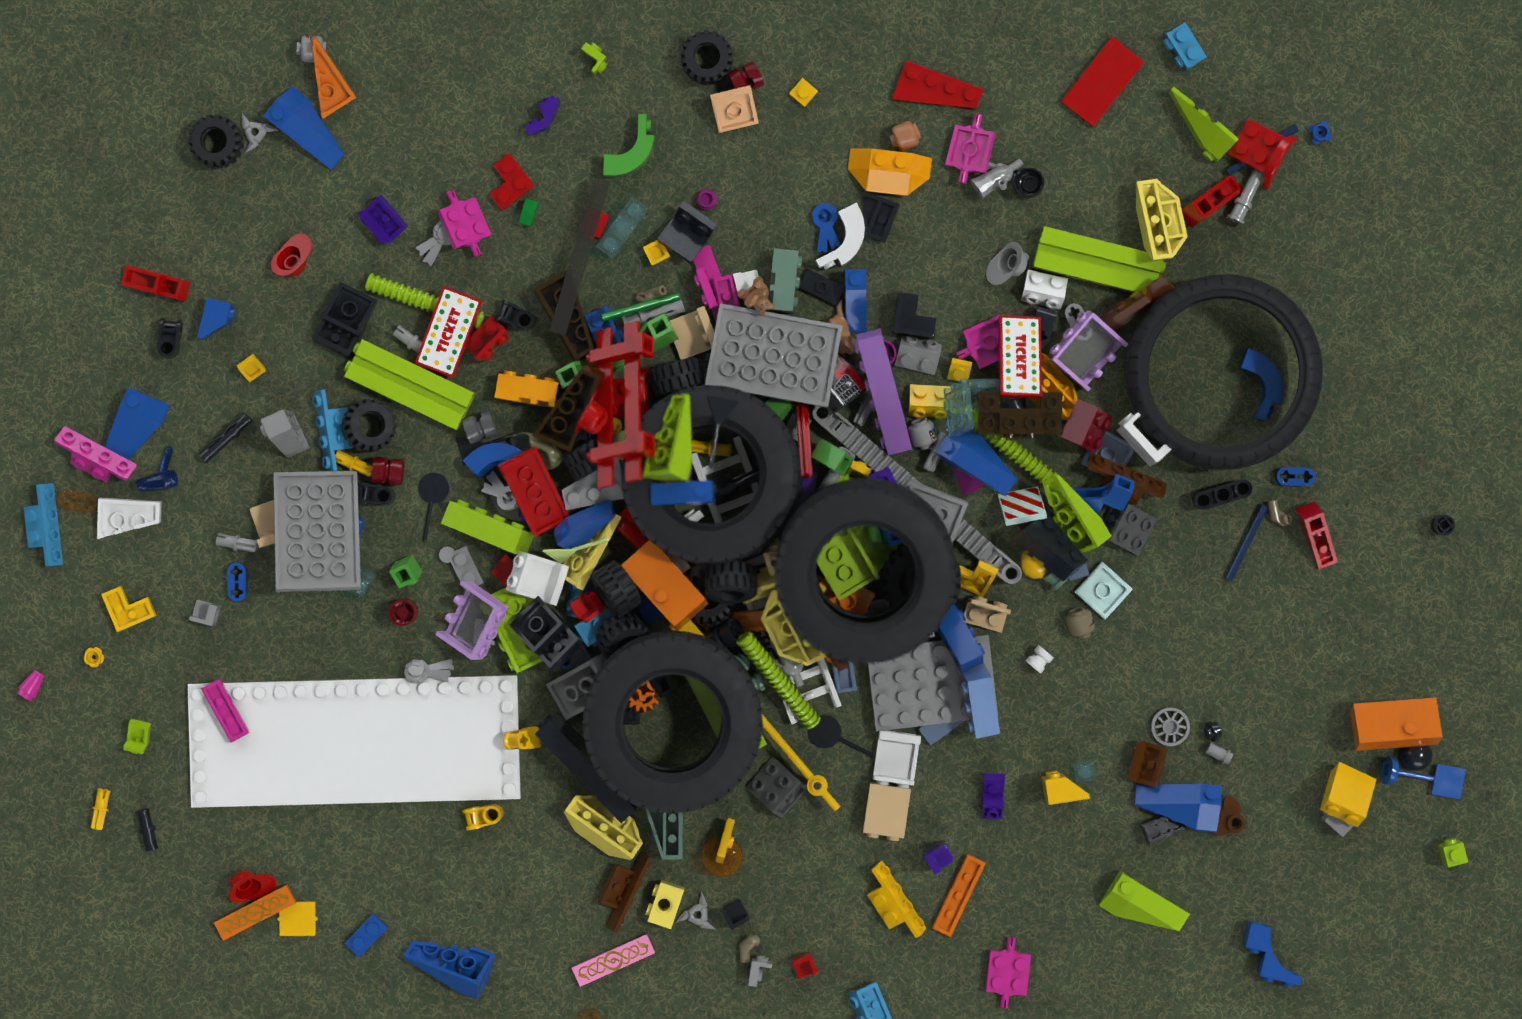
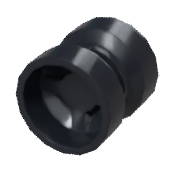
(1437, 525)

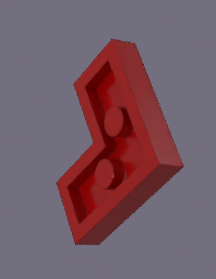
(516, 182)

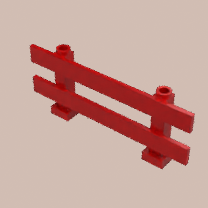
(636, 441)

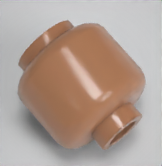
(905, 135)

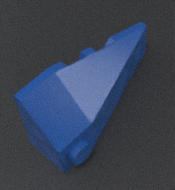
(301, 122)
(135, 422)
(977, 460)
(1183, 803)
(457, 968)

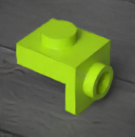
(595, 53)
(137, 736)

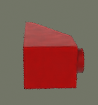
(1211, 200)
(1317, 534)

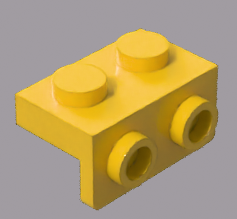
(927, 401)

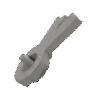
(434, 244)
(504, 496)
(418, 671)

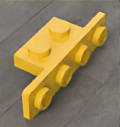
(893, 903)

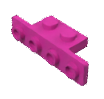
(706, 271)
(93, 457)

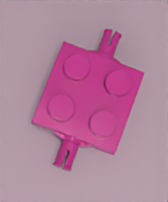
(970, 148)
(464, 223)
(982, 343)
(1007, 972)

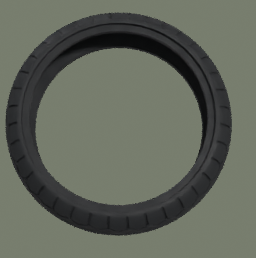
(1224, 287)

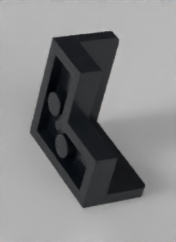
(906, 320)

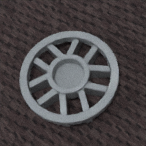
(1170, 726)

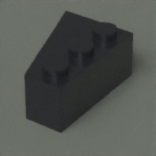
(1052, 547)

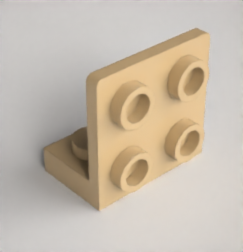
(694, 333)
(265, 523)
(986, 615)

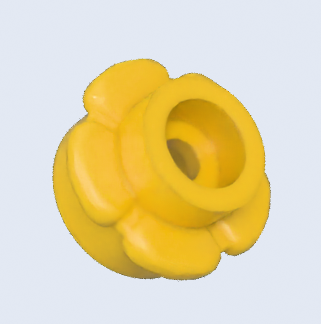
(88, 657)

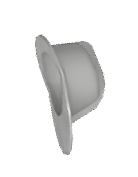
(1007, 263)

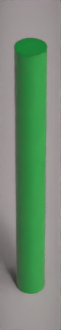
(640, 307)

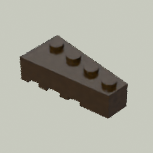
(577, 336)
(562, 420)

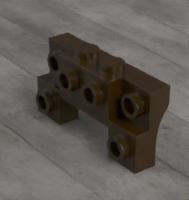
(1019, 421)

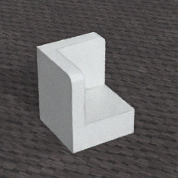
(745, 279)

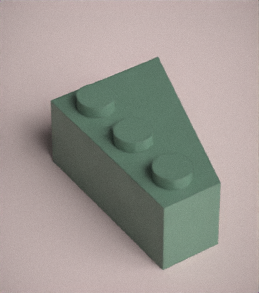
(784, 280)
(667, 833)

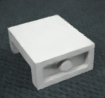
(1139, 442)
(537, 577)
(896, 758)

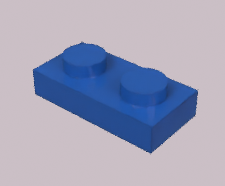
(366, 935)

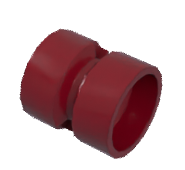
(747, 76)
(388, 470)
(403, 612)

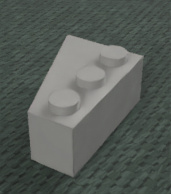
(284, 432)
(586, 490)

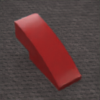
(155, 283)

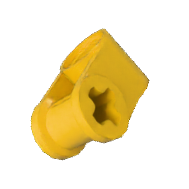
(522, 739)
(478, 816)

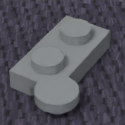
(462, 564)

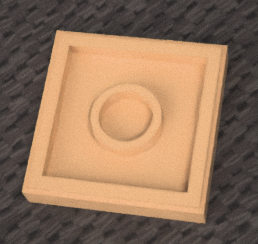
(734, 109)

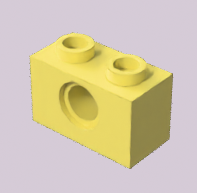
(673, 894)

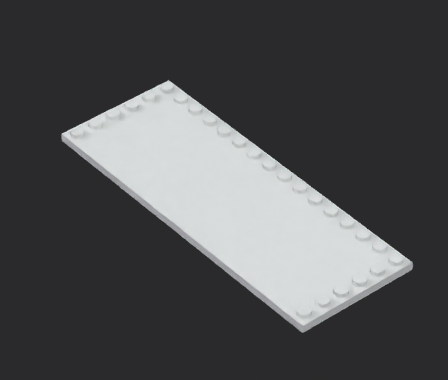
(357, 742)

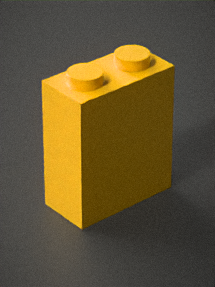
(1348, 794)

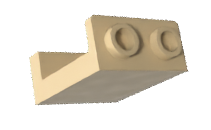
(886, 811)

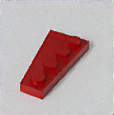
(935, 88)

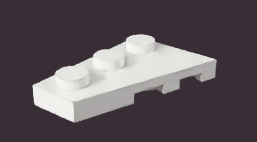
(125, 515)

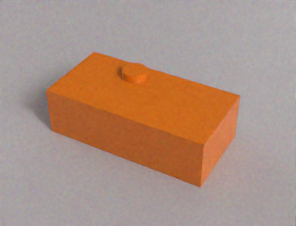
(664, 585)
(1396, 724)

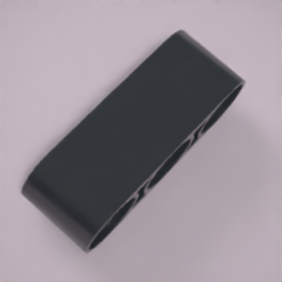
(1232, 494)

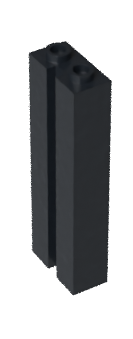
(572, 752)

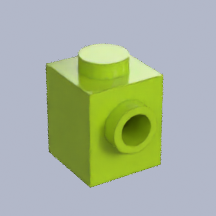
(1452, 852)

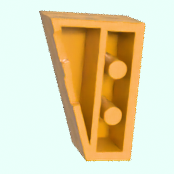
(527, 389)

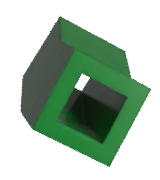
(528, 212)

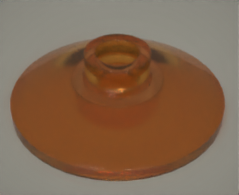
(732, 859)

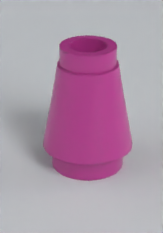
(31, 685)

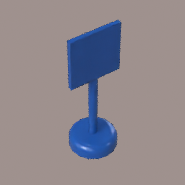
(1446, 781)

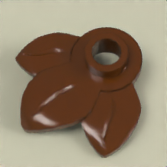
(1229, 811)

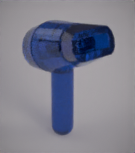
(163, 479)

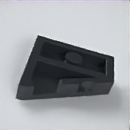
(878, 216)

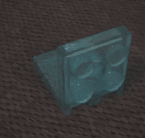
(958, 403)

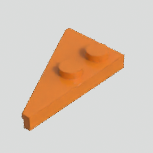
(331, 85)

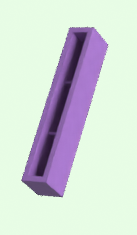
(884, 392)

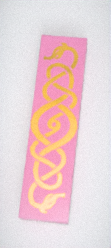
(613, 960)

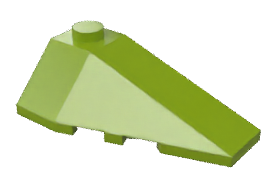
(1210, 136)
(673, 444)
(1075, 515)
(1138, 903)

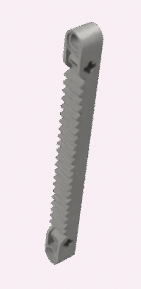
(878, 460)

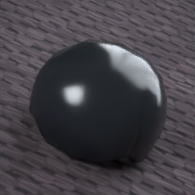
(1028, 182)
(1415, 757)

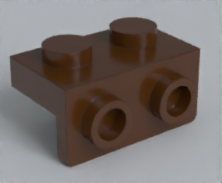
(1147, 763)

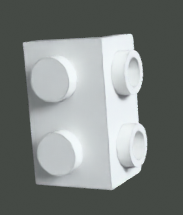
(1044, 289)

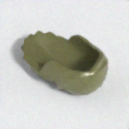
(549, 453)

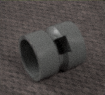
(479, 427)

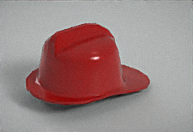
(292, 256)
(593, 417)
(249, 886)

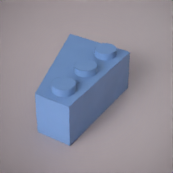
(980, 701)

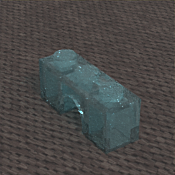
(622, 228)

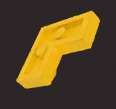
(979, 579)
(125, 614)

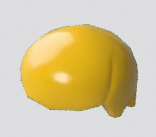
(1033, 567)

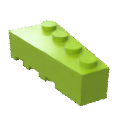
(487, 528)

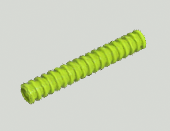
(407, 295)
(1017, 453)
(778, 680)

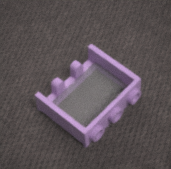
(1086, 349)
(474, 621)

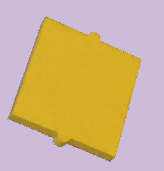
(298, 920)

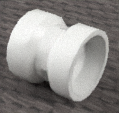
(1039, 659)

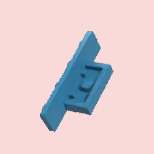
(330, 430)
(43, 525)

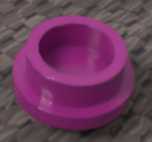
(706, 199)

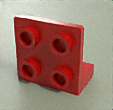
(486, 339)

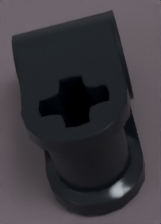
(512, 315)
(1048, 320)
(169, 336)
(370, 494)

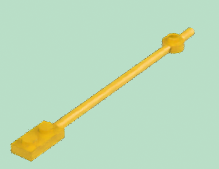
(691, 627)

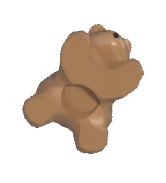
(756, 296)
(846, 341)

